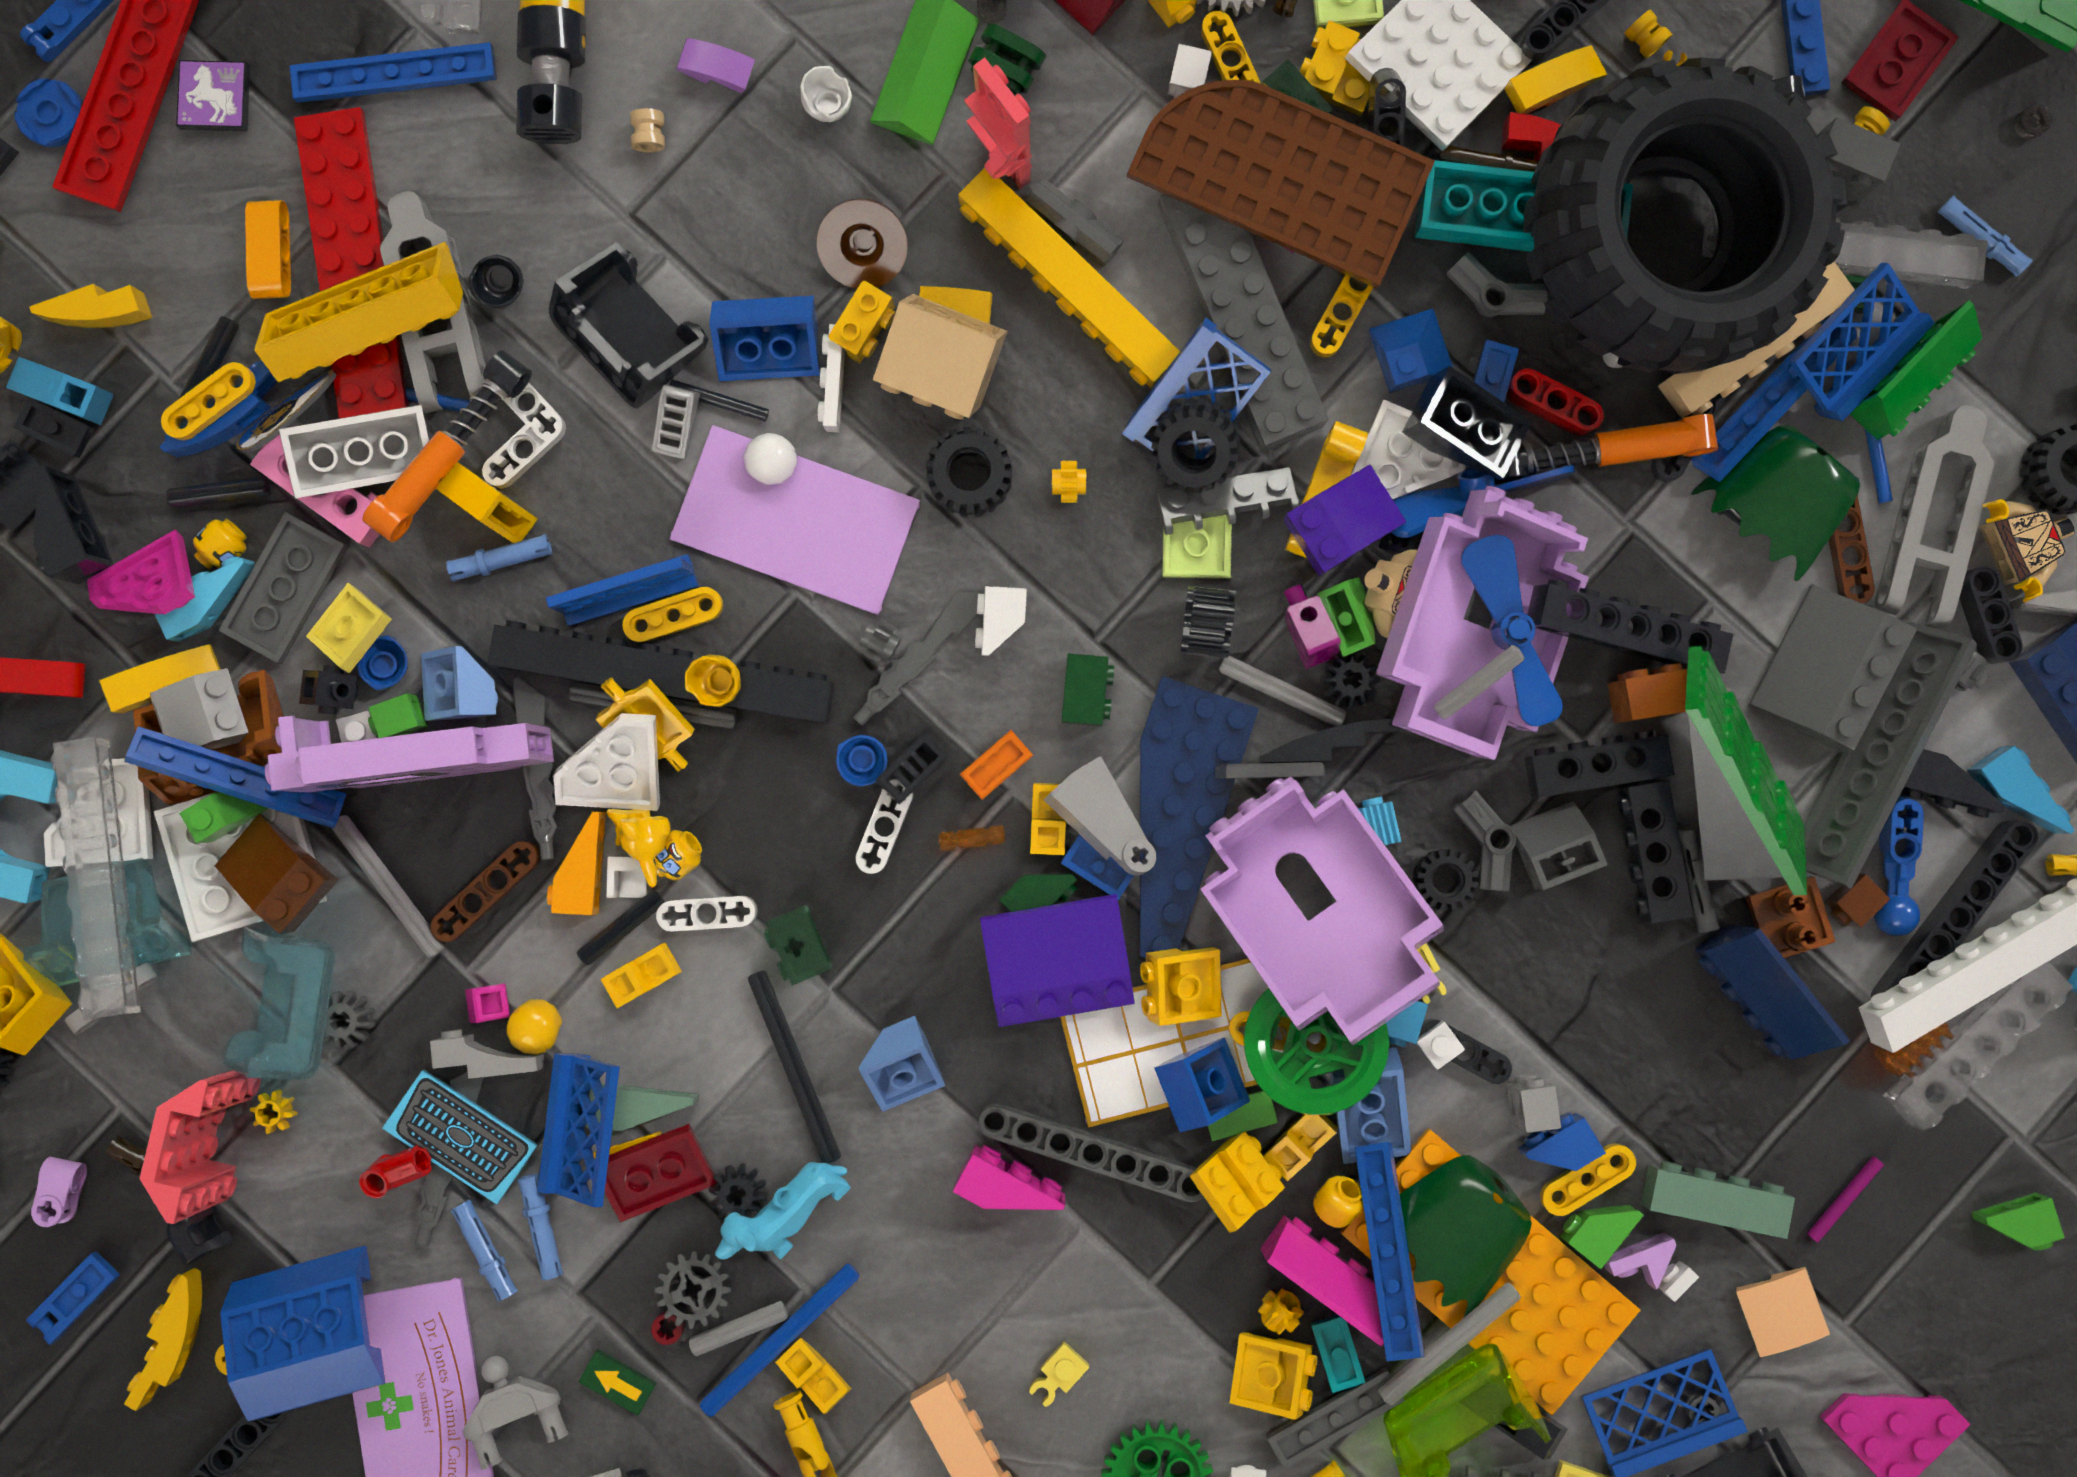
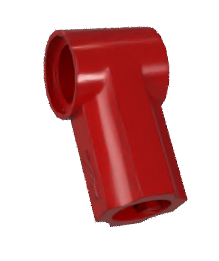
(394, 1171)

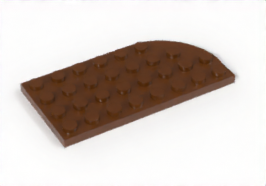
(1285, 173)

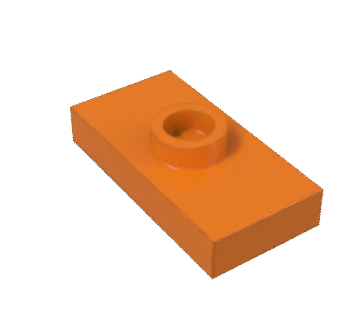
(996, 764)

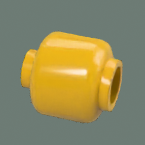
(1338, 1201)

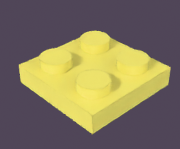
(348, 628)

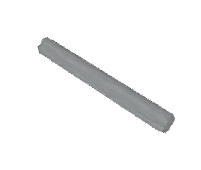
(387, 886)
(1449, 1344)

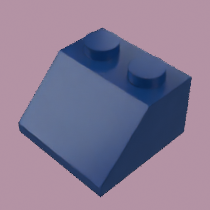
(1202, 1085)

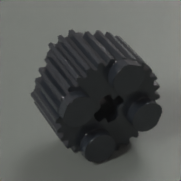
(1208, 621)

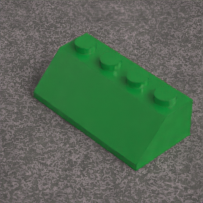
(1919, 372)

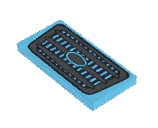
(460, 1136)

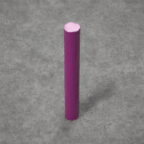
(1845, 1199)

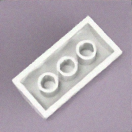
(352, 450)

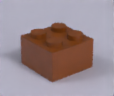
(1648, 696)

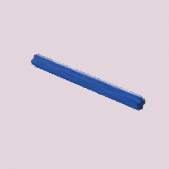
(779, 1340)

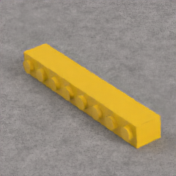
(1067, 277)

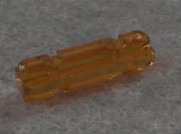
(971, 838)

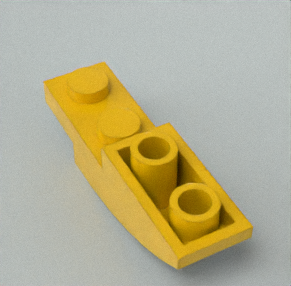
(175, 1334)

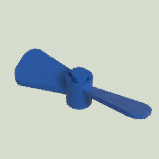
(1421, 505)
(1494, 574)

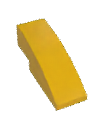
(1554, 80)
(95, 307)
(133, 686)

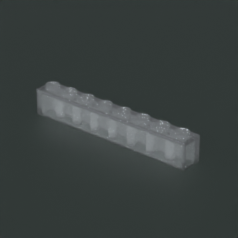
(1914, 256)
(95, 878)

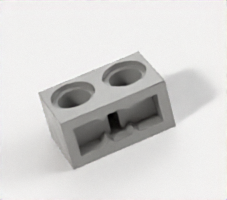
(1533, 1104)

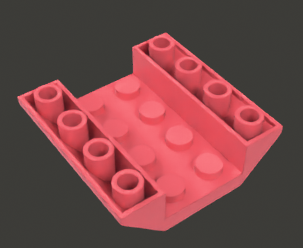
(183, 1139)

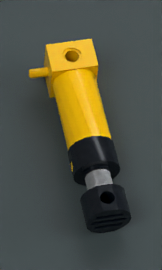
(552, 41)

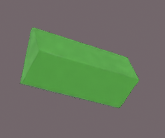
(925, 69)

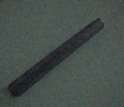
(794, 1067)

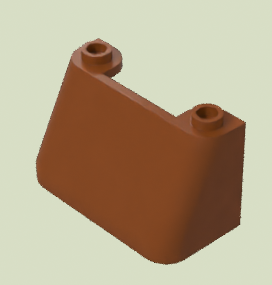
(260, 711)

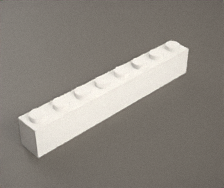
(1973, 971)

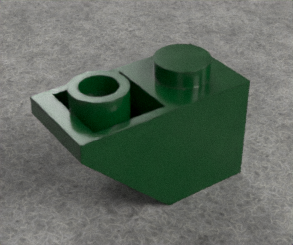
(1038, 891)

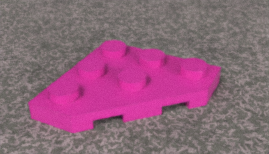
(147, 580)
(1895, 1431)

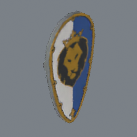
(283, 414)

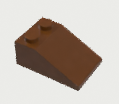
(275, 875)

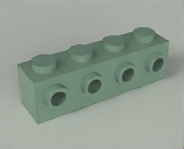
(1718, 1200)

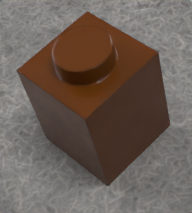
(1857, 905)

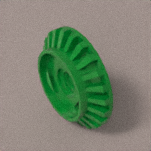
(1287, 1073)

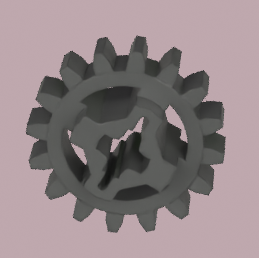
(699, 1305)

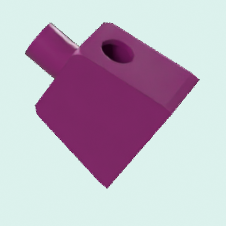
(1316, 639)

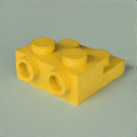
(1330, 71)
(1181, 985)
(1237, 1180)
(1273, 1375)

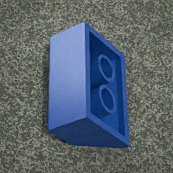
(765, 338)

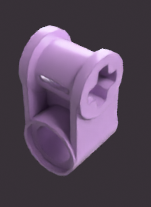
(58, 1190)

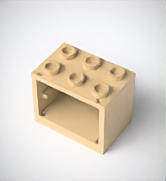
(939, 356)

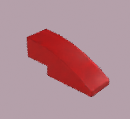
(1528, 133)

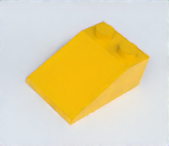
(27, 1001)

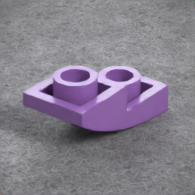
(715, 63)

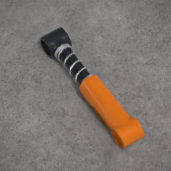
(1685, 437)
(394, 511)

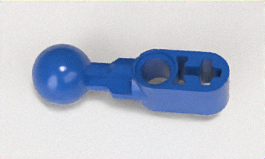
(1901, 912)

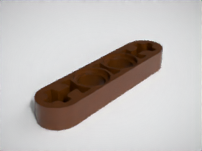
(1855, 539)
(483, 888)

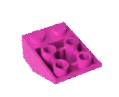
(1002, 1185)

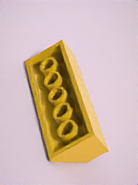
(360, 313)

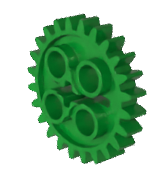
(1126, 1460)

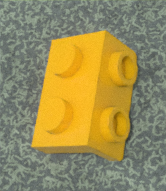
(862, 321)

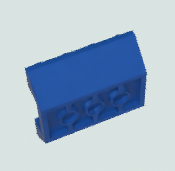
(300, 1335)

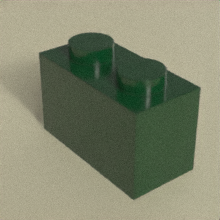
(1086, 689)

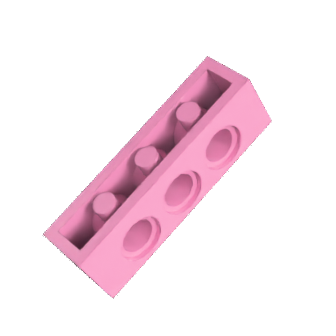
(330, 505)

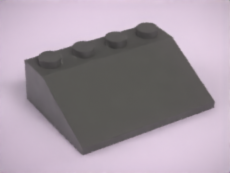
(1832, 668)

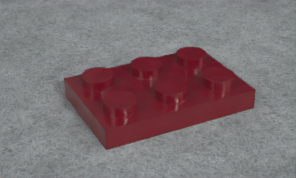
(1899, 59)
(657, 1173)

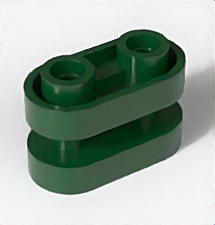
(1009, 44)

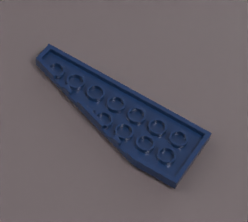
(1182, 799)

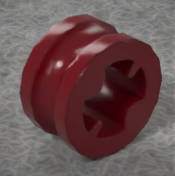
(665, 1339)

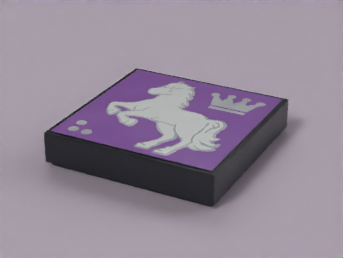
(213, 95)

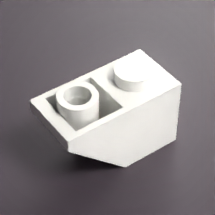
(1002, 615)

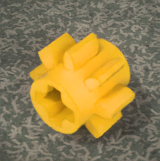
(1068, 481)
(279, 1104)
(1280, 1311)

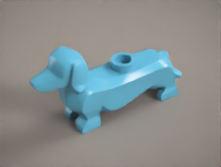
(784, 1213)

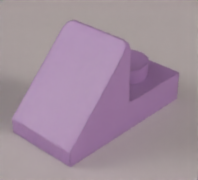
(1650, 1254)

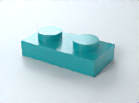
(1337, 1353)

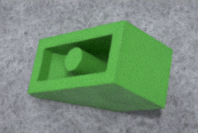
(1349, 615)
(218, 816)
(2025, 1220)
(1600, 1231)

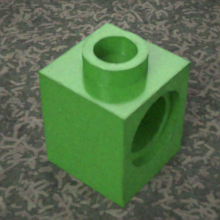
(397, 716)

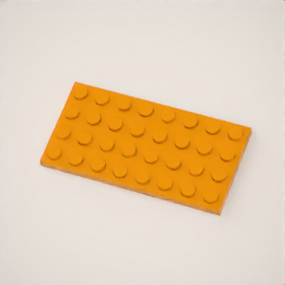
(1564, 1308)

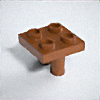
(1791, 920)

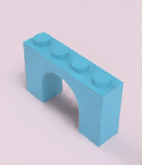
(34, 781)

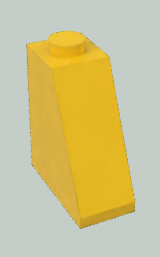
(486, 503)

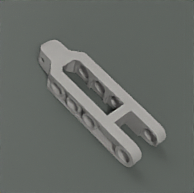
(411, 221)
(1959, 433)

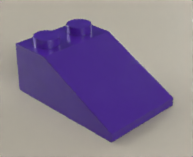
(1344, 520)

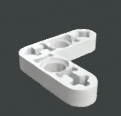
(531, 432)

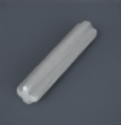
(1479, 682)
(738, 1328)

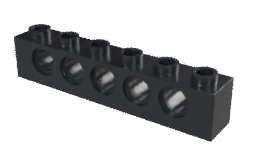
(1549, 614)

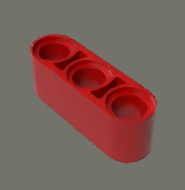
(1570, 401)
(42, 677)

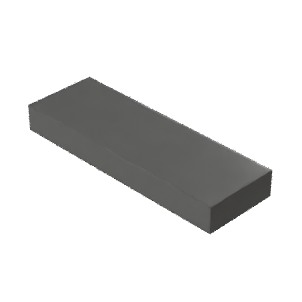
(1264, 770)

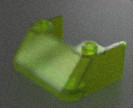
(1457, 1409)

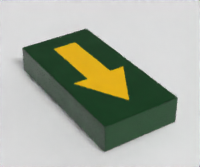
(617, 1382)

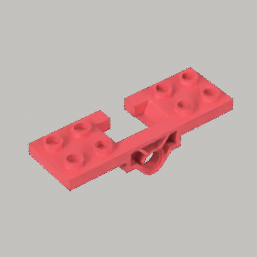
(1000, 124)

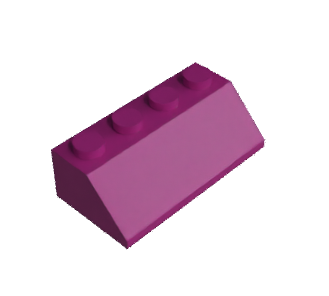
(1325, 1274)

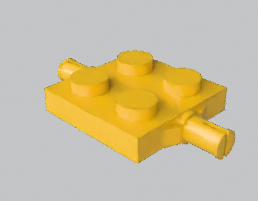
(649, 700)

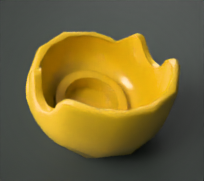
(713, 680)
(534, 1027)

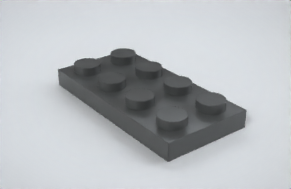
(283, 588)

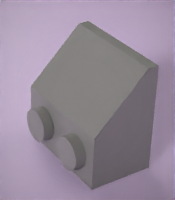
(201, 710)

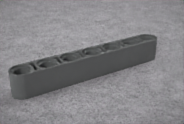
(1079, 1140)

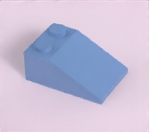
(1379, 1116)

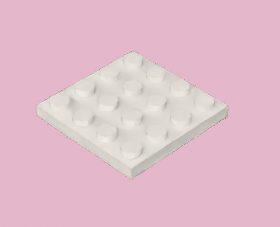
(1446, 58)
(205, 895)

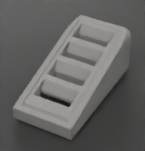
(689, 412)
(2054, 603)

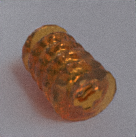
(1901, 1060)

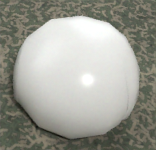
(825, 94)
(770, 458)

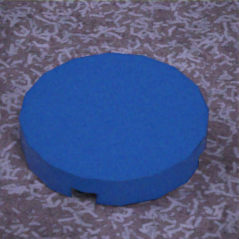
(48, 112)

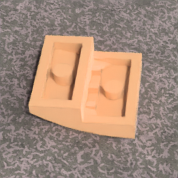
(1782, 1312)

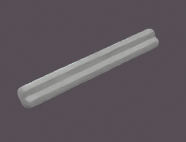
(1282, 691)

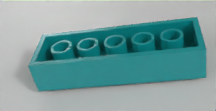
(1482, 206)

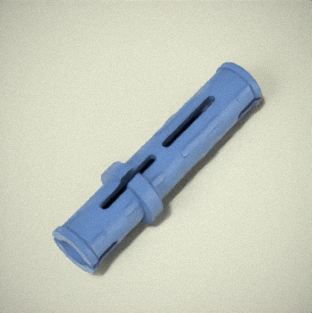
(1997, 245)
(486, 561)
(542, 1234)
(484, 1251)

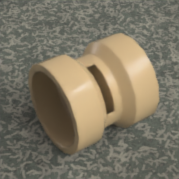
(647, 131)

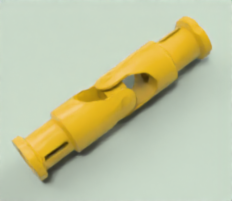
(804, 1436)

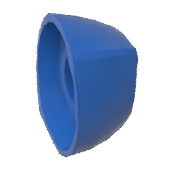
(383, 663)
(861, 760)

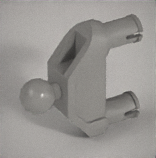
(507, 1403)

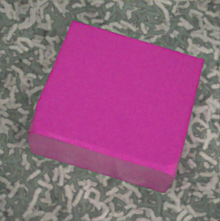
(487, 1003)

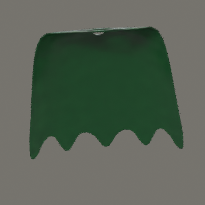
(1787, 494)
(1461, 1230)

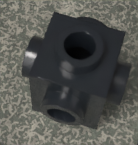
(328, 689)

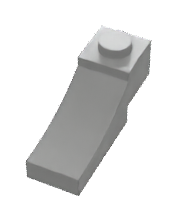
(481, 1061)

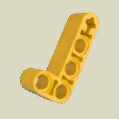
(1334, 464)

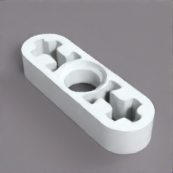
(867, 847)
(681, 906)

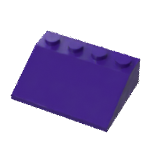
(1057, 960)

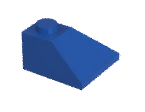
(1410, 350)

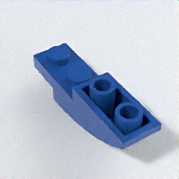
(229, 424)

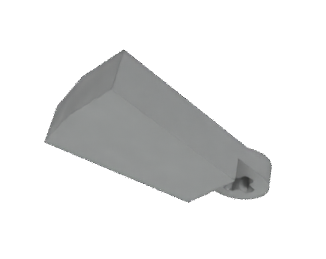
(1101, 815)

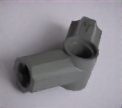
(1514, 298)
(1482, 821)

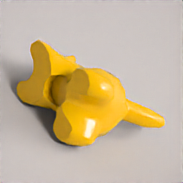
(641, 837)

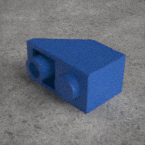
(1566, 1147)

